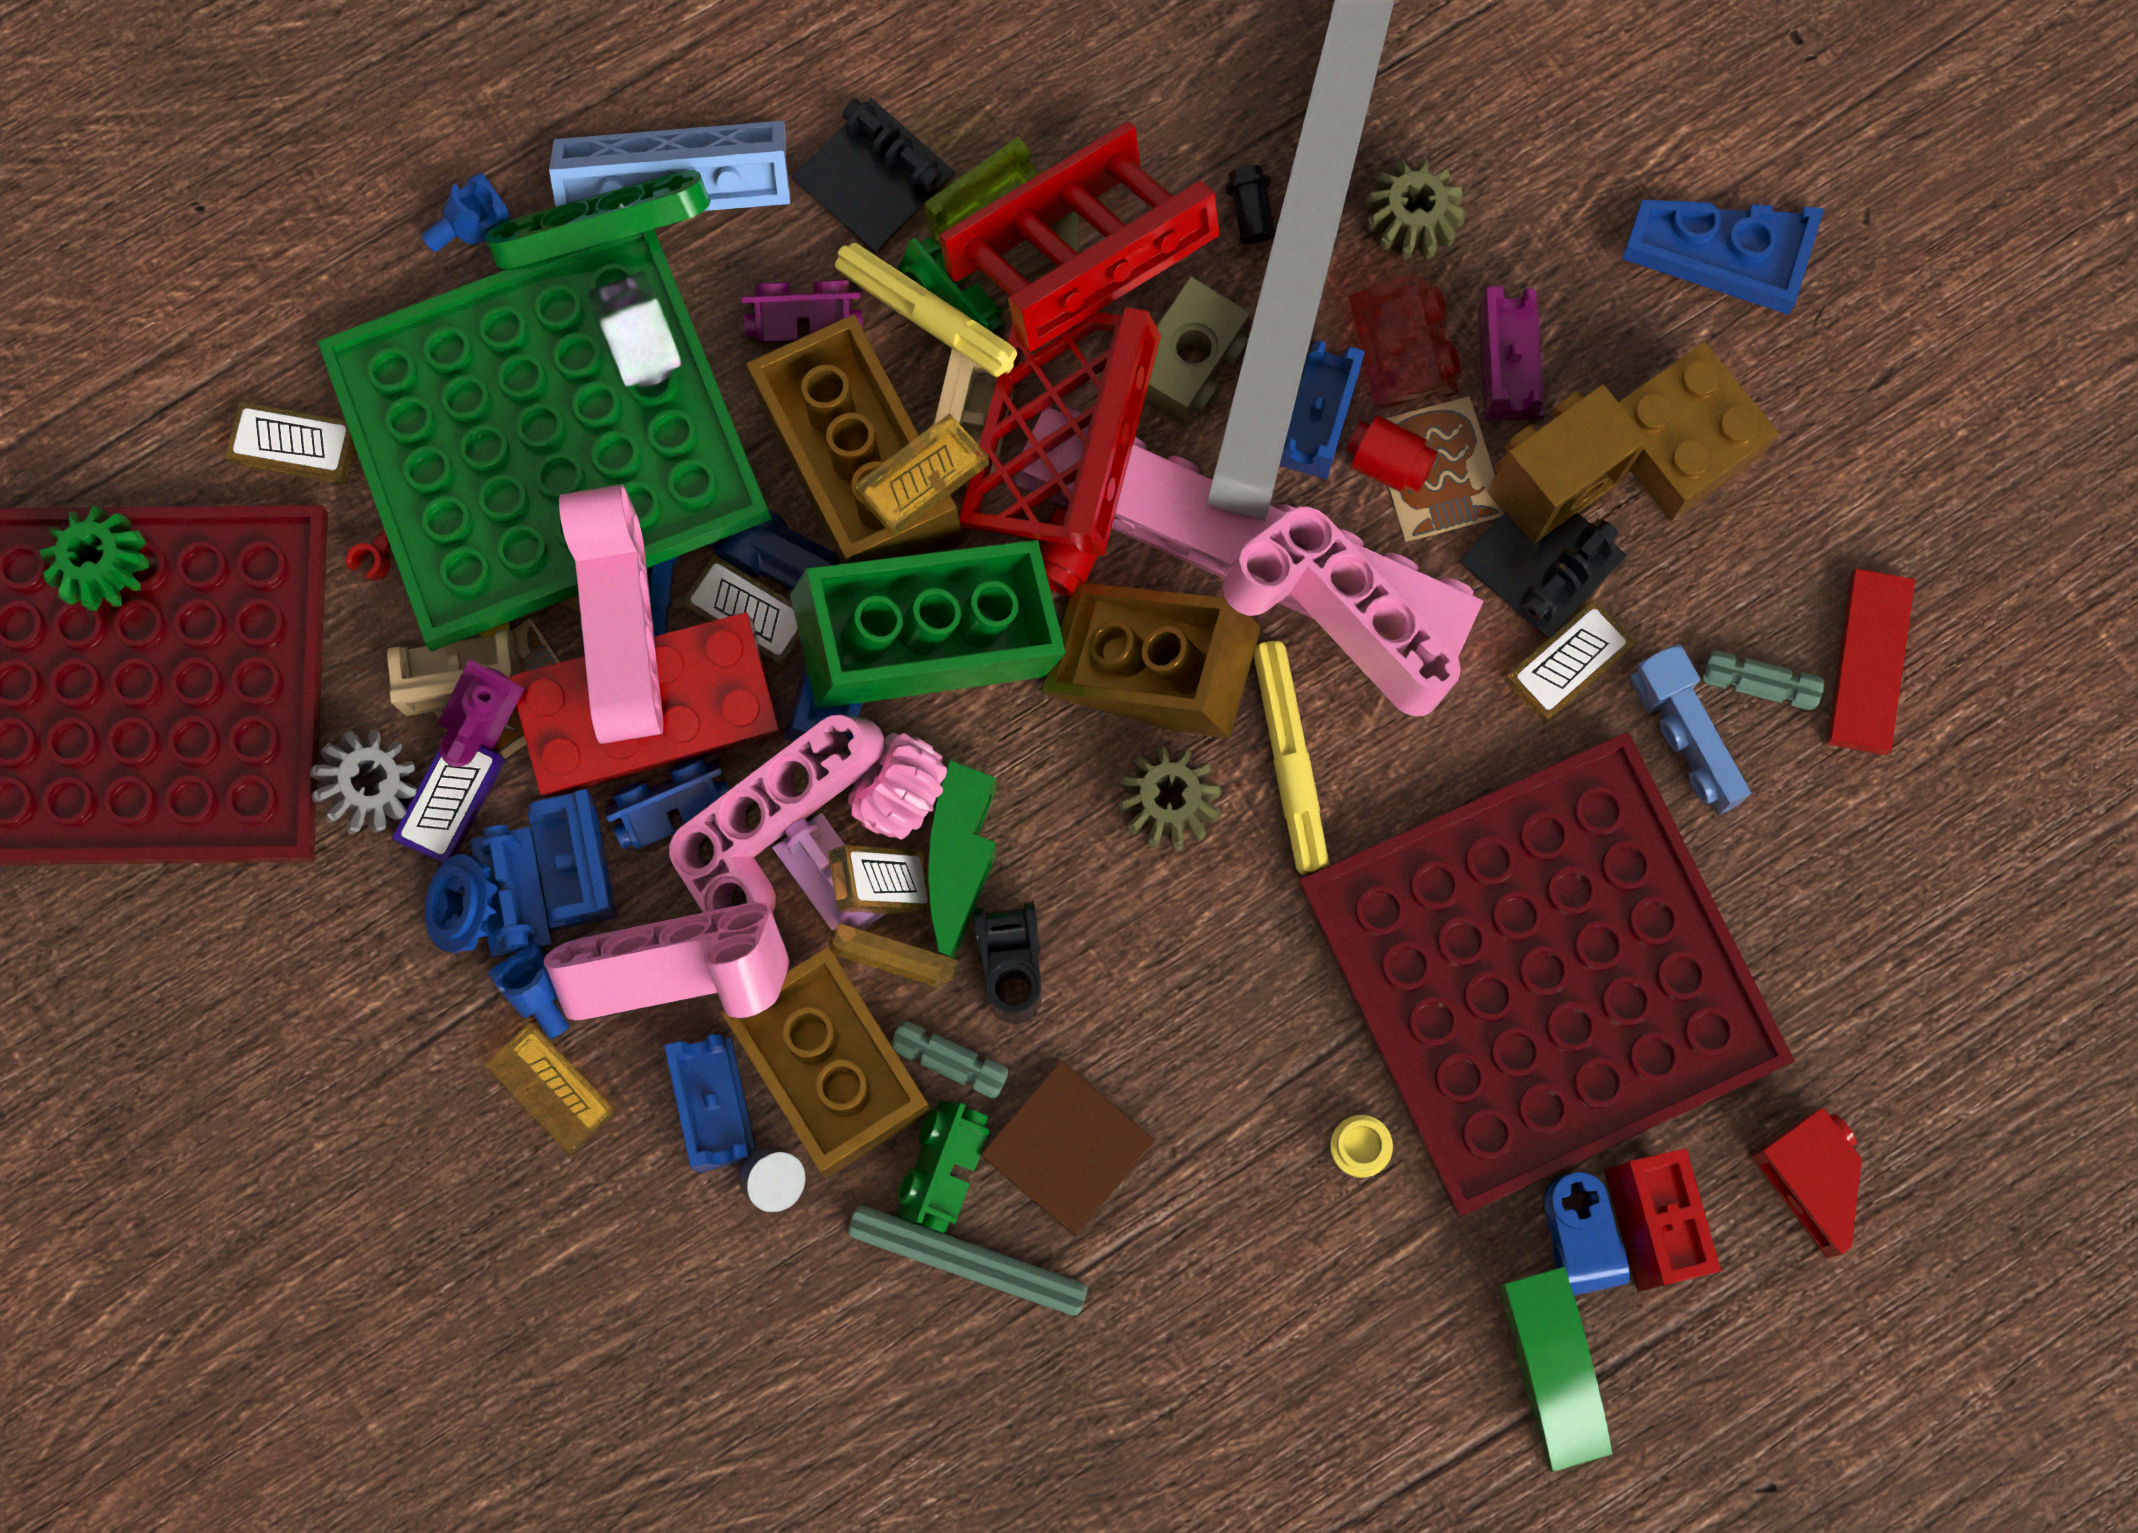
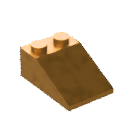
(1155, 657)

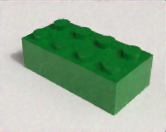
(926, 623)

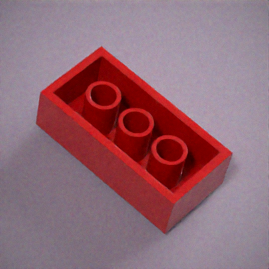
(710, 700)

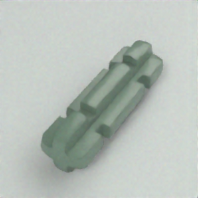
(1763, 680)
(949, 1059)

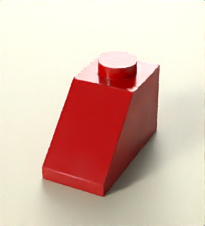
(1816, 1177)

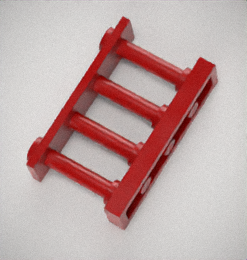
(1102, 272)

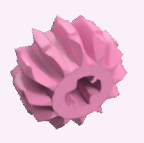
(899, 788)

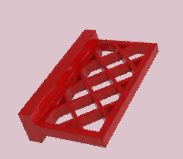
(1108, 441)

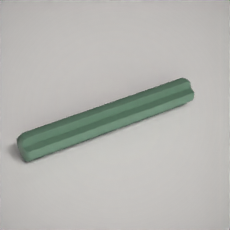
(967, 1260)

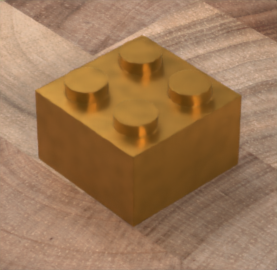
(1697, 430)
(1566, 462)

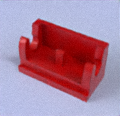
(1662, 1219)

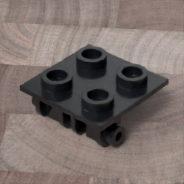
(873, 174)
(1545, 578)

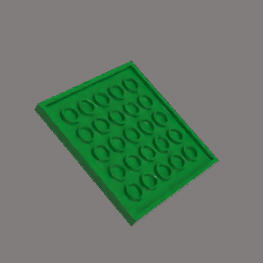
(504, 401)

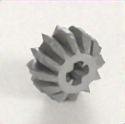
(345, 765)

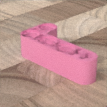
(1372, 603)
(614, 612)
(780, 807)
(671, 960)

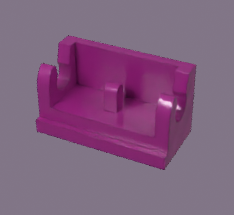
(1510, 356)

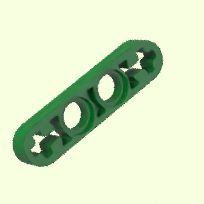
(597, 219)

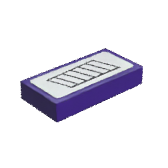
(447, 805)

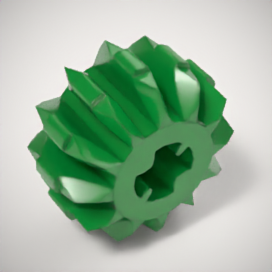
(100, 536)

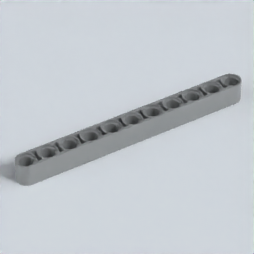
(1299, 259)

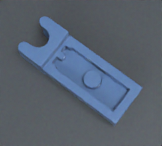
(1667, 685)

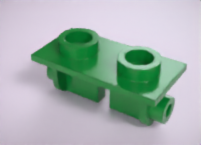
(927, 267)
(945, 1143)

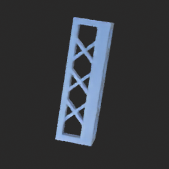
(736, 162)

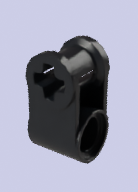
(1009, 950)

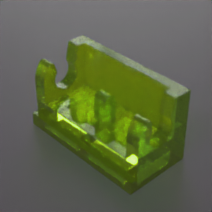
(980, 187)

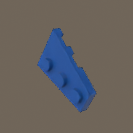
(1735, 252)

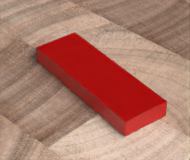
(1871, 662)

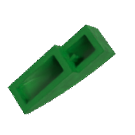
(958, 854)
(1556, 1368)

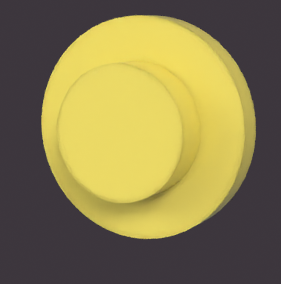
(1361, 1146)

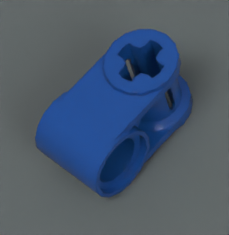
(1589, 1244)

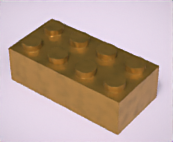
(838, 426)

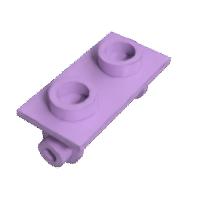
(808, 862)

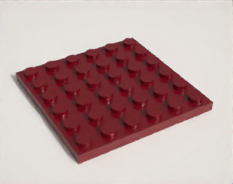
(179, 714)
(1544, 973)

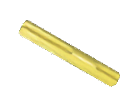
(926, 309)
(1291, 758)

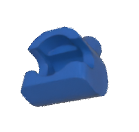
(467, 214)
(529, 989)

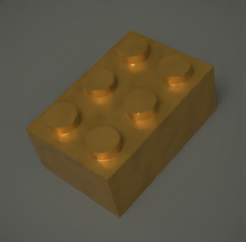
(830, 1065)

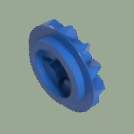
(457, 920)

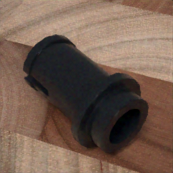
(1251, 203)

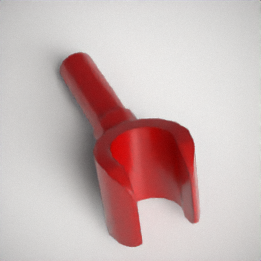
(379, 549)

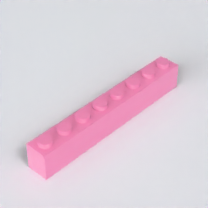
(1167, 509)

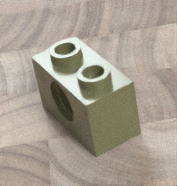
(1200, 320)

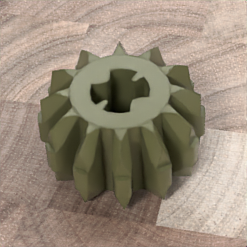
(1408, 191)
(1193, 801)

